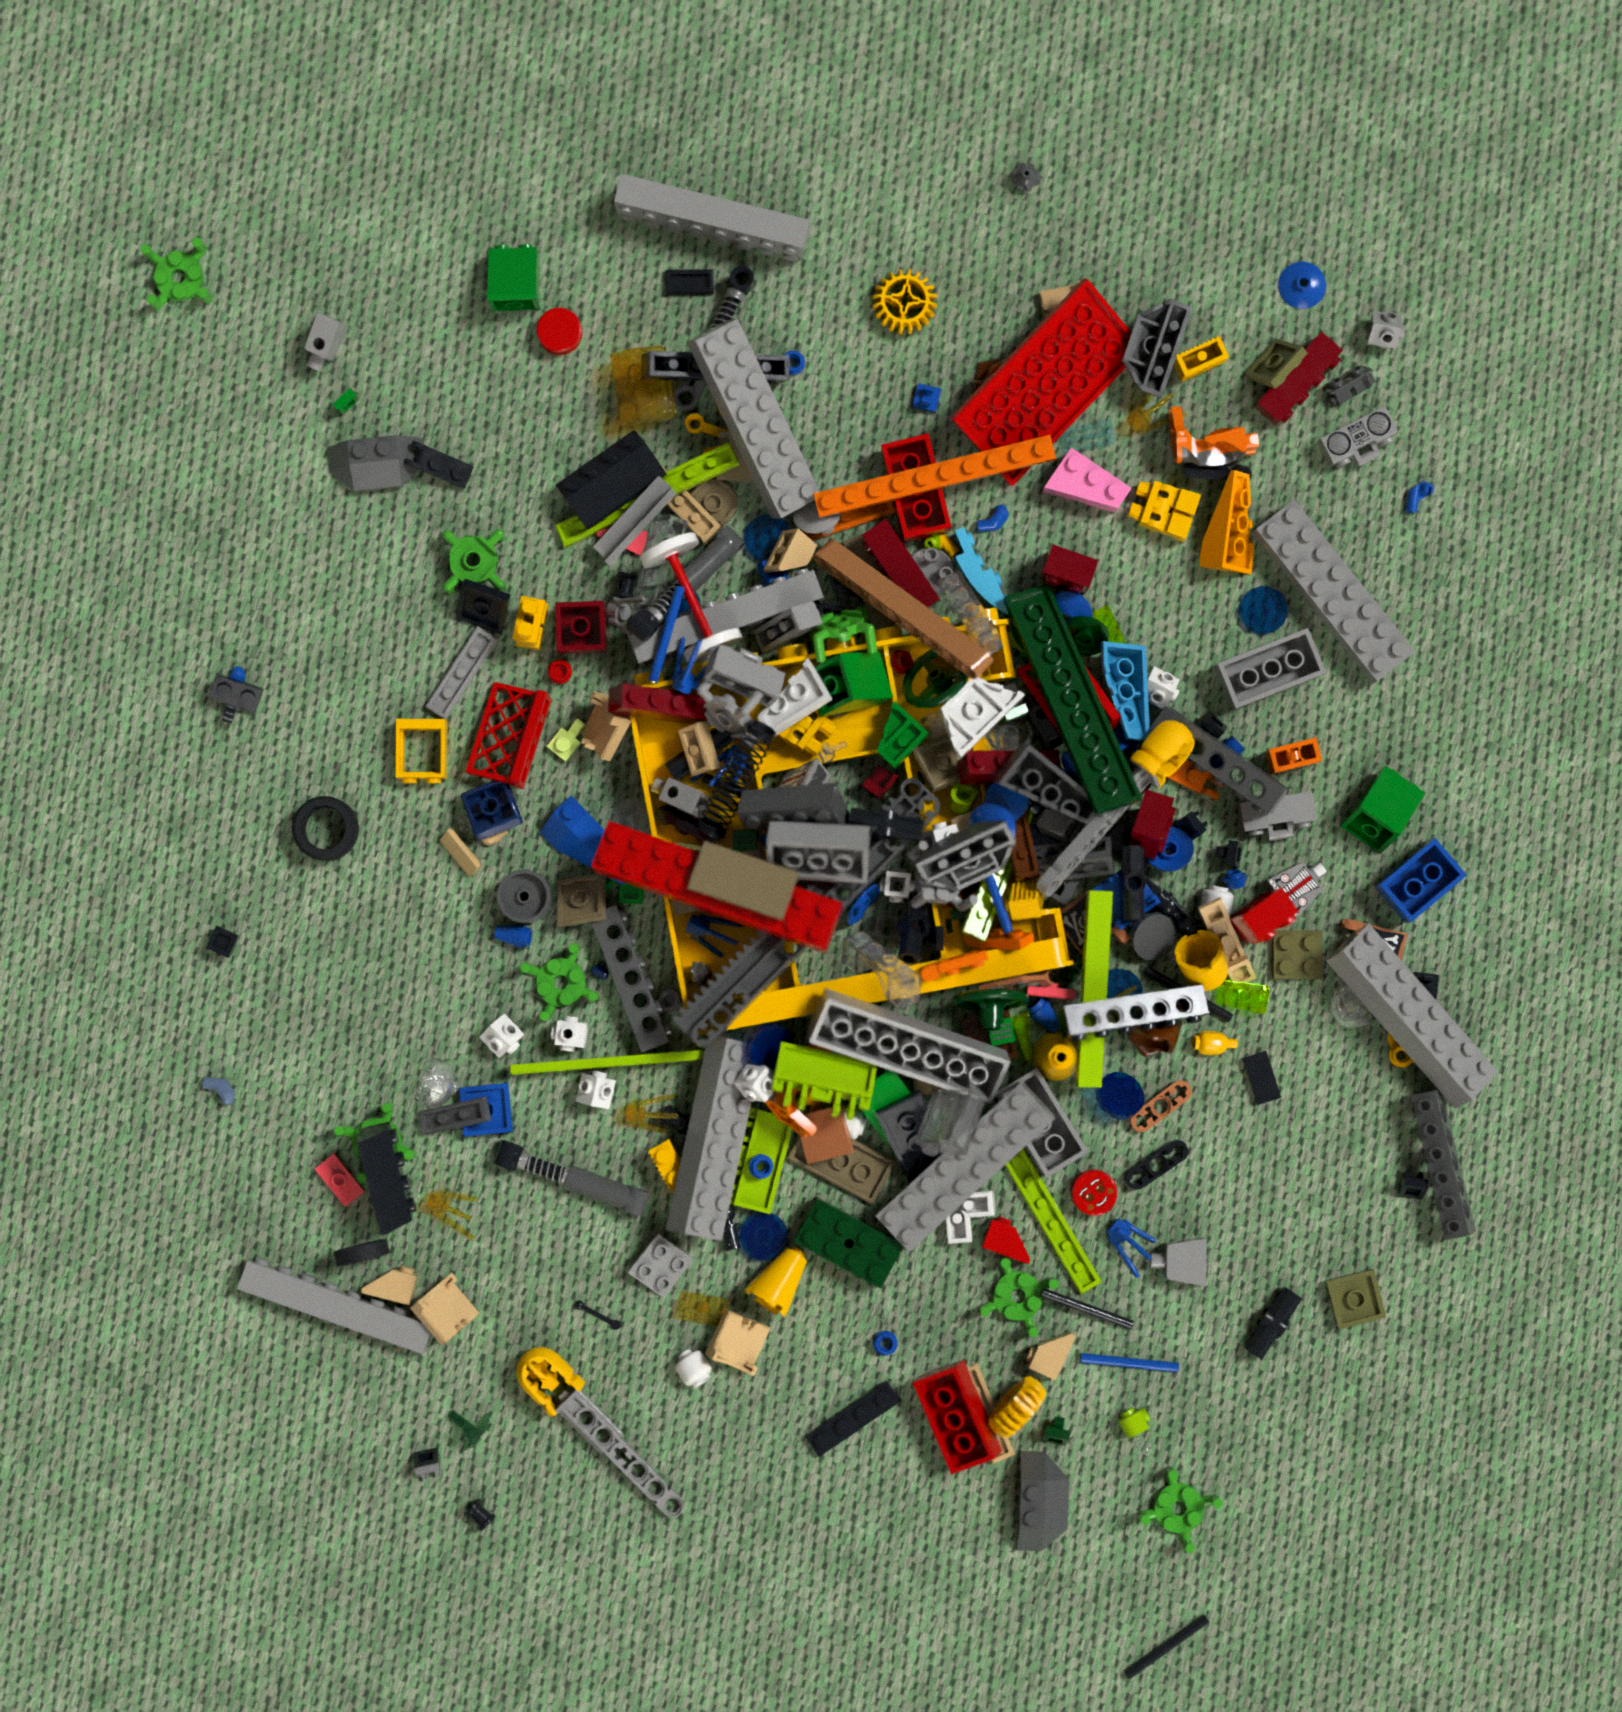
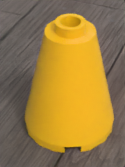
(1045, 1056)
(779, 1281)

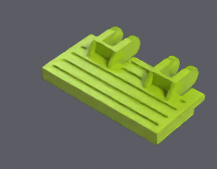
(825, 1074)
(767, 1138)

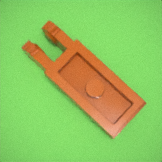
(1194, 779)
(998, 940)
(952, 965)

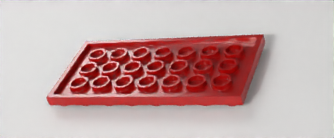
(1048, 376)

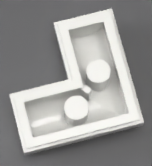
(959, 1222)

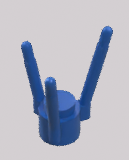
(684, 680)
(725, 755)
(698, 927)
(1120, 1232)

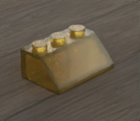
(640, 400)

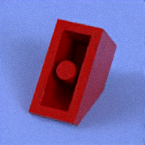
(1005, 1240)

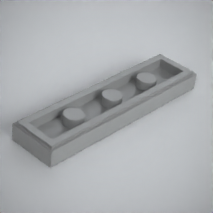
(461, 673)

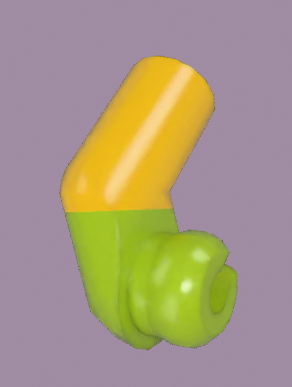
(942, 542)

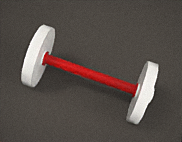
(669, 551)

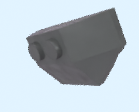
(1155, 345)
(373, 462)
(967, 855)
(1041, 1501)

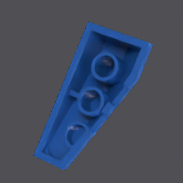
(574, 832)

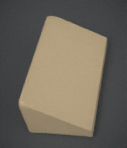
(699, 748)
(460, 852)

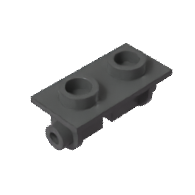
(1357, 379)

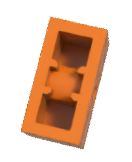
(1293, 756)

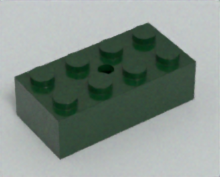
(825, 1235)

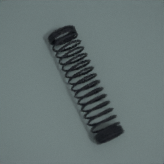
(769, 736)

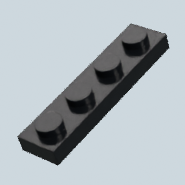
(852, 1418)

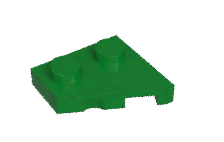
(900, 736)

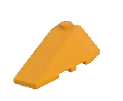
(1227, 536)

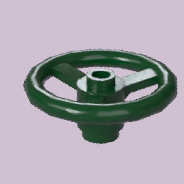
(939, 682)
(990, 1004)

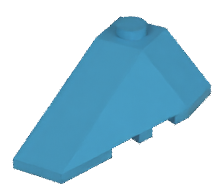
(1127, 680)

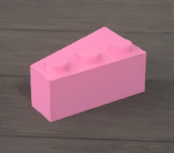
(1086, 483)

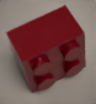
(1068, 570)
(581, 627)
(1153, 823)

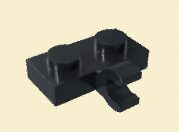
(235, 694)

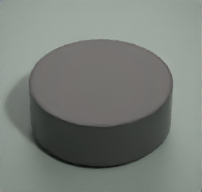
(670, 1000)

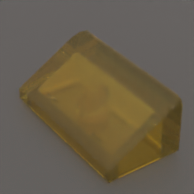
(702, 1308)

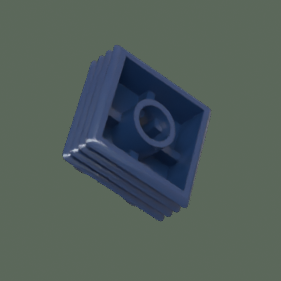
(478, 803)

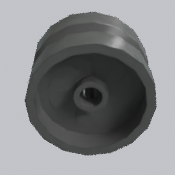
(539, 899)

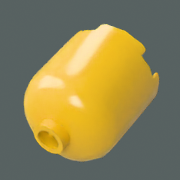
(1202, 960)

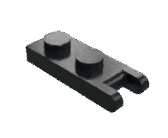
(440, 465)

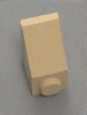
(791, 551)
(395, 1285)
(1050, 1355)

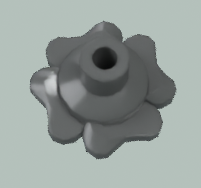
(1025, 177)
(699, 974)

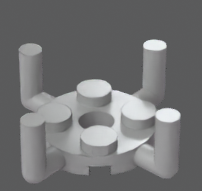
(725, 714)
(935, 894)

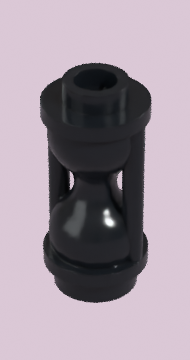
(1184, 922)

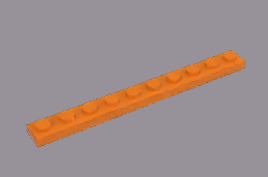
(934, 476)

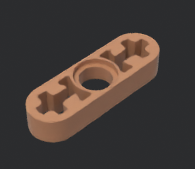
(1178, 1099)

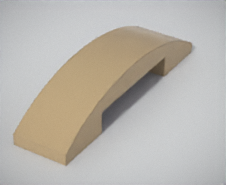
(1218, 922)

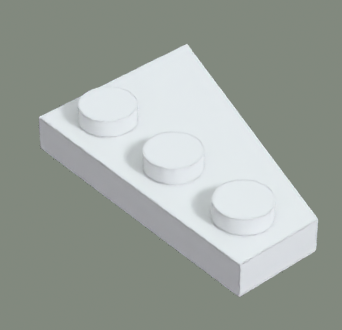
(798, 699)

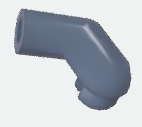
(222, 1087)

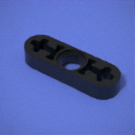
(1166, 1167)

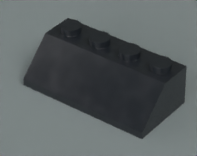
(610, 479)
(385, 1176)

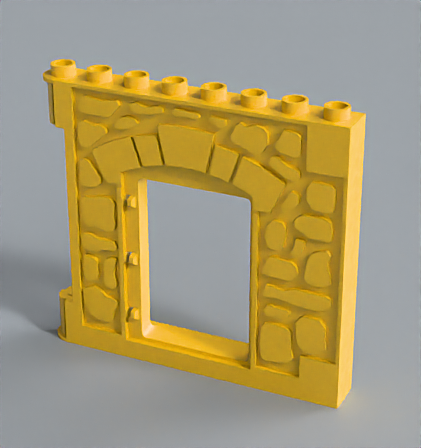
(862, 730)

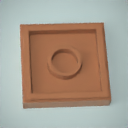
(831, 1136)

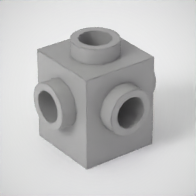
(1385, 329)

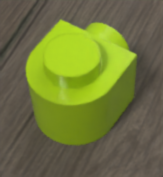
(962, 798)
(1134, 1421)

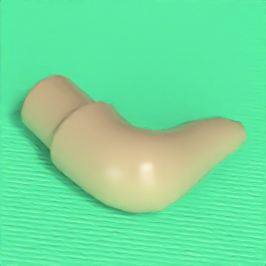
(494, 839)

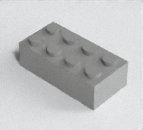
(1269, 669)
(820, 850)
(1059, 1141)

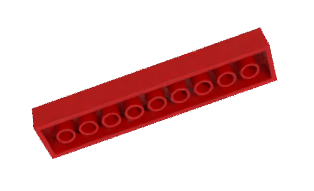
(668, 868)

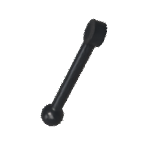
(615, 1324)

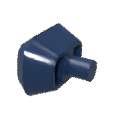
(599, 971)

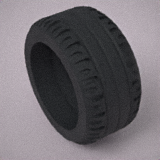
(348, 840)

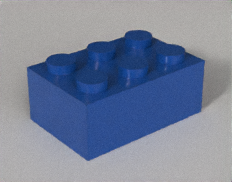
(1420, 880)

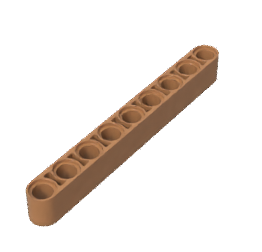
(903, 609)

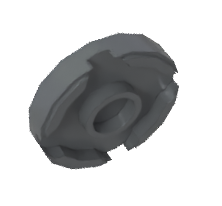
(1152, 936)

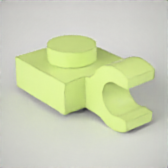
(565, 742)

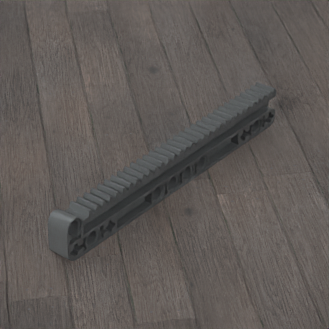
(766, 957)

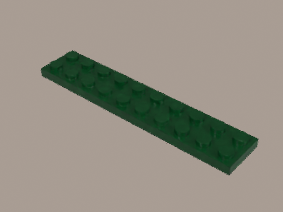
(1072, 699)

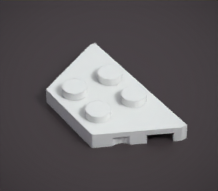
(976, 712)

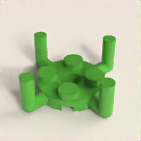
(168, 266)
(484, 570)
(842, 628)
(547, 975)
(387, 1109)
(1025, 1309)
(1189, 1518)

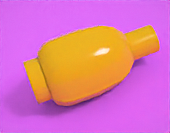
(1212, 1043)

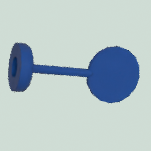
(1016, 803)

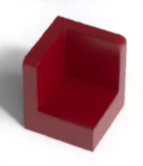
(879, 782)

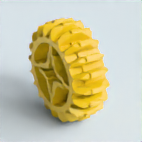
(894, 299)
(1017, 1407)

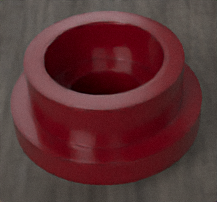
(901, 661)

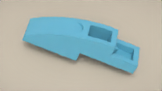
(984, 583)

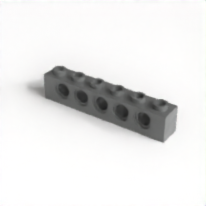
(1272, 789)
(646, 1038)
(1443, 1163)

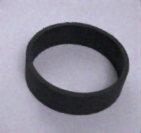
(361, 1252)

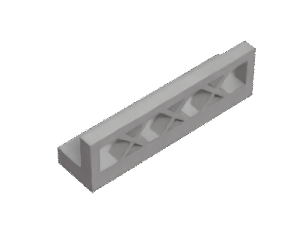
(634, 519)

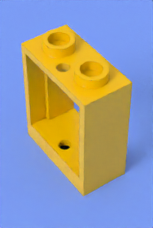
(421, 725)

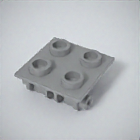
(660, 1265)

